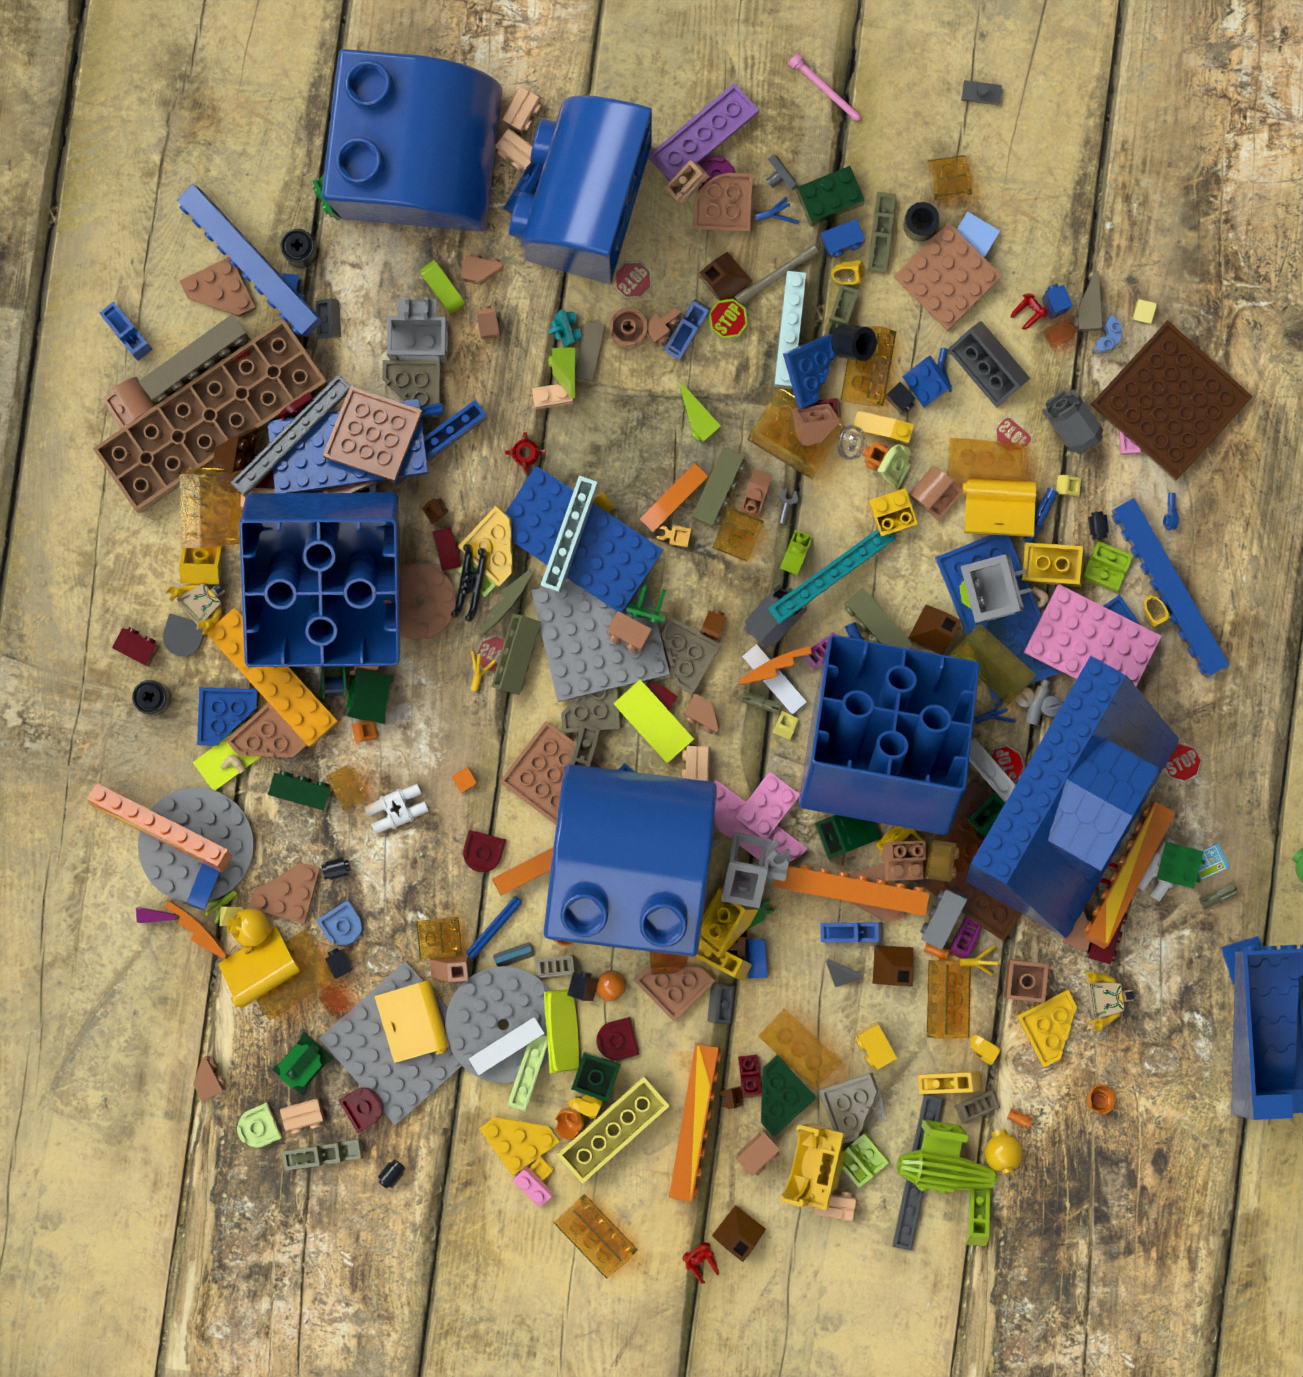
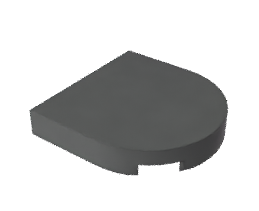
(181, 636)

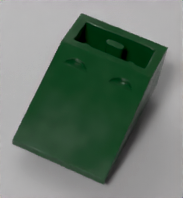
(986, 814)
(843, 834)

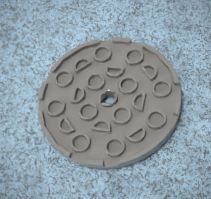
(211, 817)
(479, 1006)

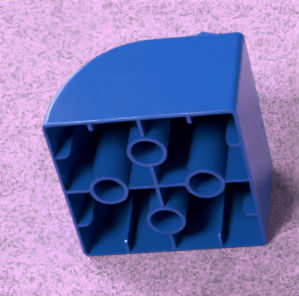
(411, 141)
(586, 185)
(320, 579)
(890, 735)
(630, 860)

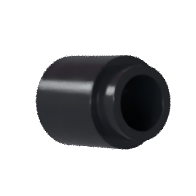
(1098, 525)
(336, 868)
(391, 1174)

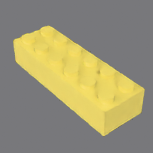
(613, 1129)

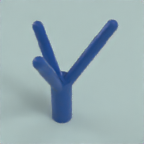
(770, 213)
(941, 363)
(992, 714)

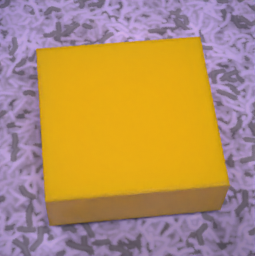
(541, 1168)

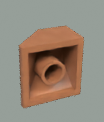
(814, 423)

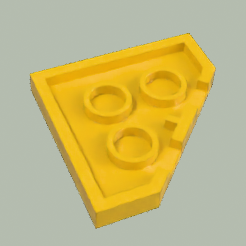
(495, 536)
(1049, 1026)
(518, 1141)

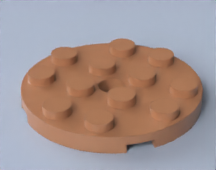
(437, 604)

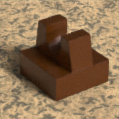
(433, 510)
(739, 946)
(733, 1097)

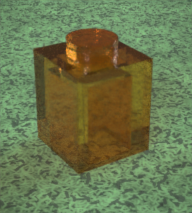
(1059, 333)
(333, 1000)

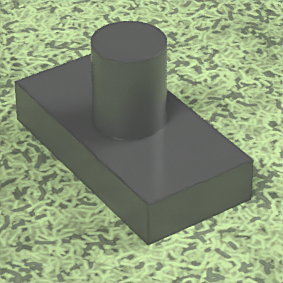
(981, 92)
(780, 174)

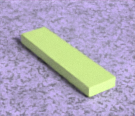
(528, 1073)

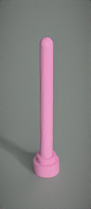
(798, 63)

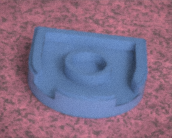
(341, 924)

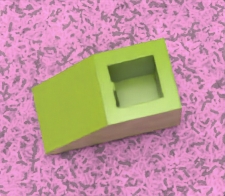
(796, 552)

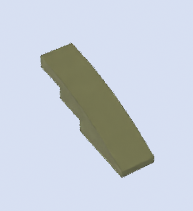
(881, 231)
(841, 310)
(511, 595)
(322, 1154)

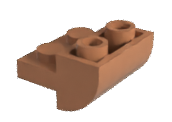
(659, 327)
(128, 401)
(936, 492)
(903, 860)

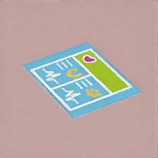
(1214, 862)

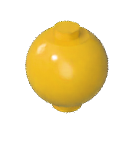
(249, 927)
(1003, 1152)

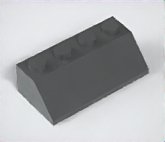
(988, 363)

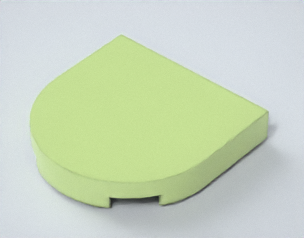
(895, 465)
(258, 1127)

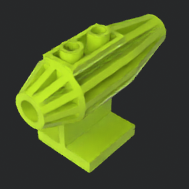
(939, 1163)

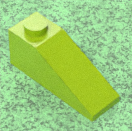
(564, 368)
(700, 420)
(978, 1217)

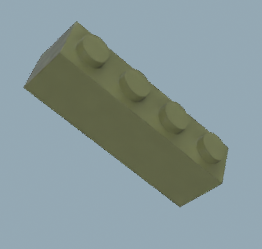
(718, 486)
(875, 620)
(516, 654)

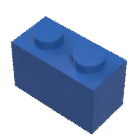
(842, 238)
(1056, 300)

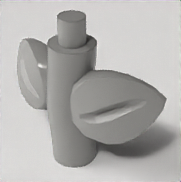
(1038, 702)

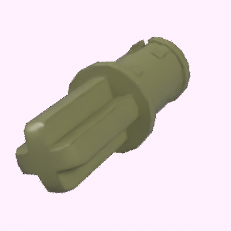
(1218, 896)

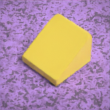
(1144, 311)
(1068, 485)
(785, 725)
(228, 912)

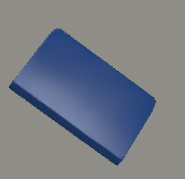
(757, 957)

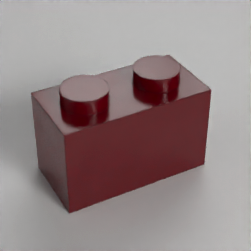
(136, 647)

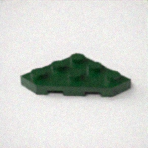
(782, 1096)

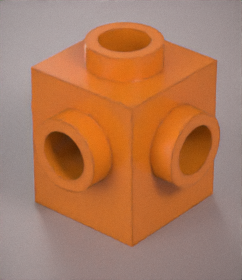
(876, 448)

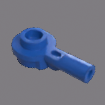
(1171, 520)

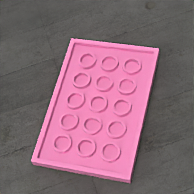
(1079, 628)

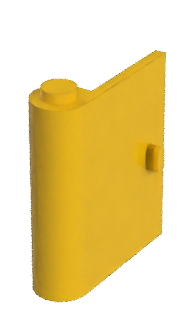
(999, 507)
(258, 969)
(415, 1019)

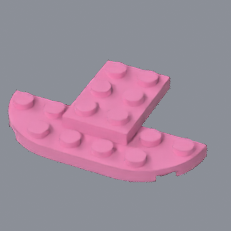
(758, 815)

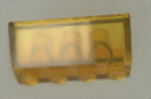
(867, 380)
(986, 459)
(998, 665)
(948, 999)
(799, 1048)
(595, 1236)

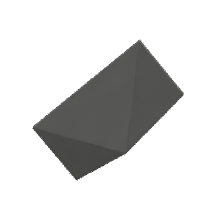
(841, 974)

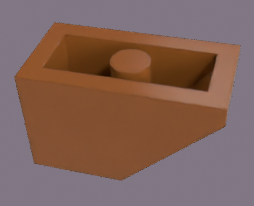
(713, 624)

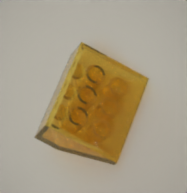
(777, 436)
(209, 508)
(313, 976)

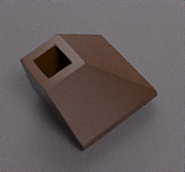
(724, 277)
(237, 451)
(934, 629)
(893, 965)
(739, 1233)

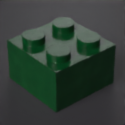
(596, 1076)

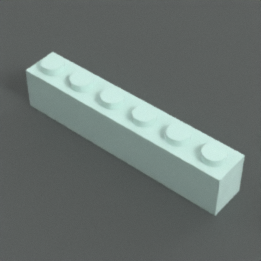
(789, 324)
(570, 534)

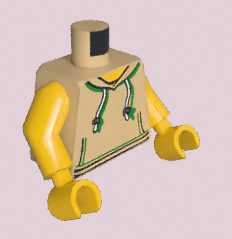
(199, 603)
(1105, 999)

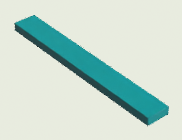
(829, 575)

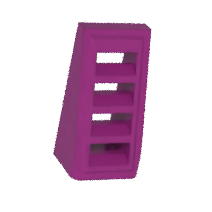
(819, 645)
(146, 915)
(968, 948)

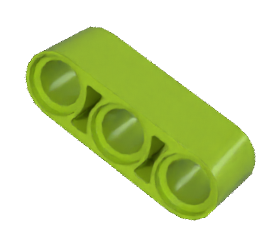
(442, 287)

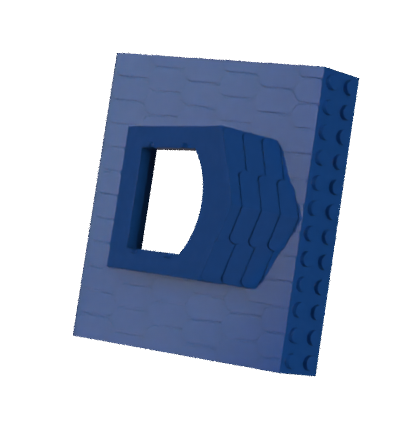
(1075, 800)
(1268, 1033)

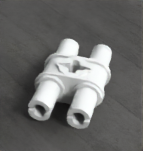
(387, 804)
(1152, 871)

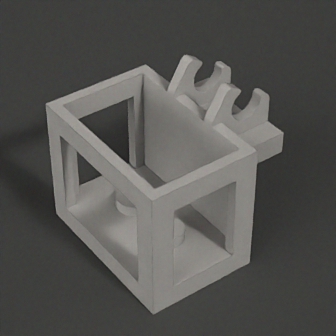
(417, 331)
(993, 588)
(746, 881)

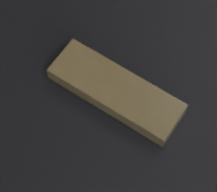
(589, 351)

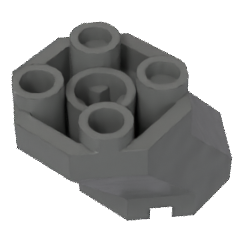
(1073, 421)
(764, 626)

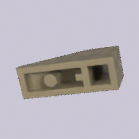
(1089, 313)
(584, 746)

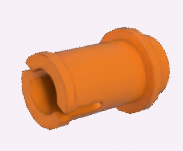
(942, 954)
(1019, 1118)

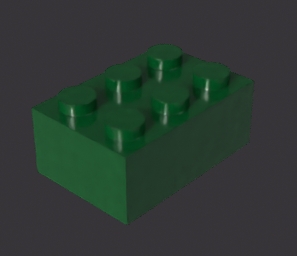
(830, 195)
(301, 790)

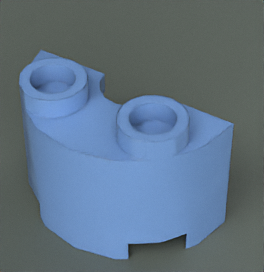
(1113, 335)

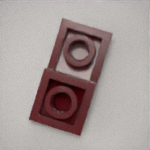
(446, 549)
(749, 1076)

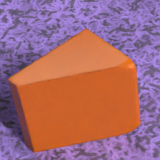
(364, 731)
(464, 780)

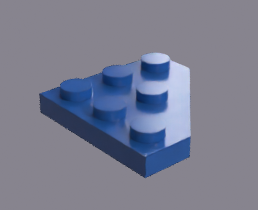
(809, 369)
(222, 712)

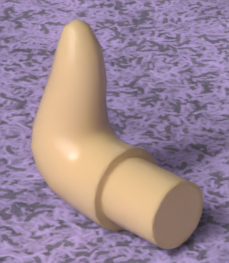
(1042, 595)
(235, 761)

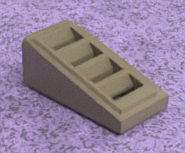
(569, 963)
(963, 1114)

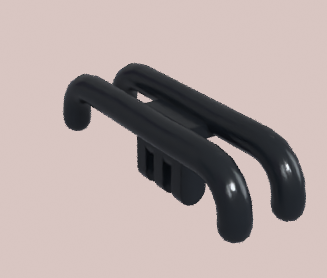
(470, 582)

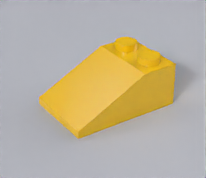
(1054, 564)
(724, 924)

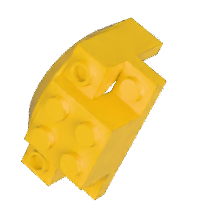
(815, 1166)

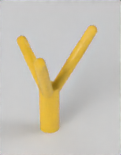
(477, 674)
(978, 963)

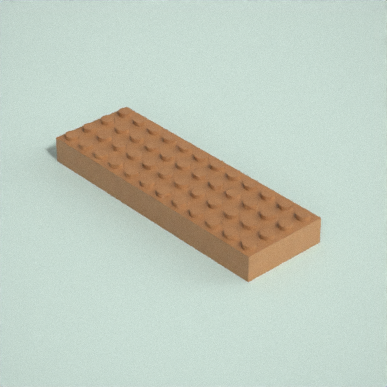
(206, 412)

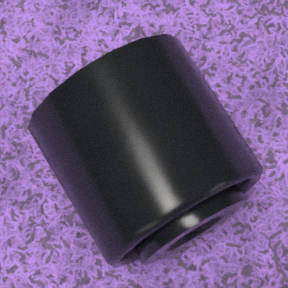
(925, 213)
(305, 255)
(853, 342)
(161, 698)

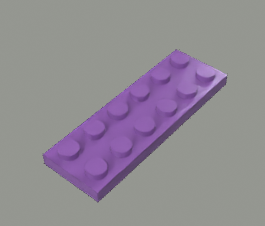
(704, 132)

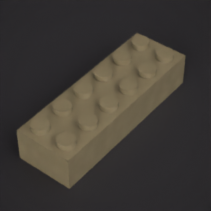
(195, 359)

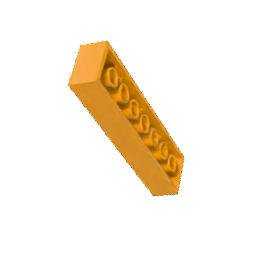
(276, 684)

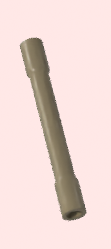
(802, 257)

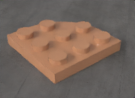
(724, 203)

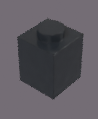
(901, 398)
(339, 962)
(583, 986)

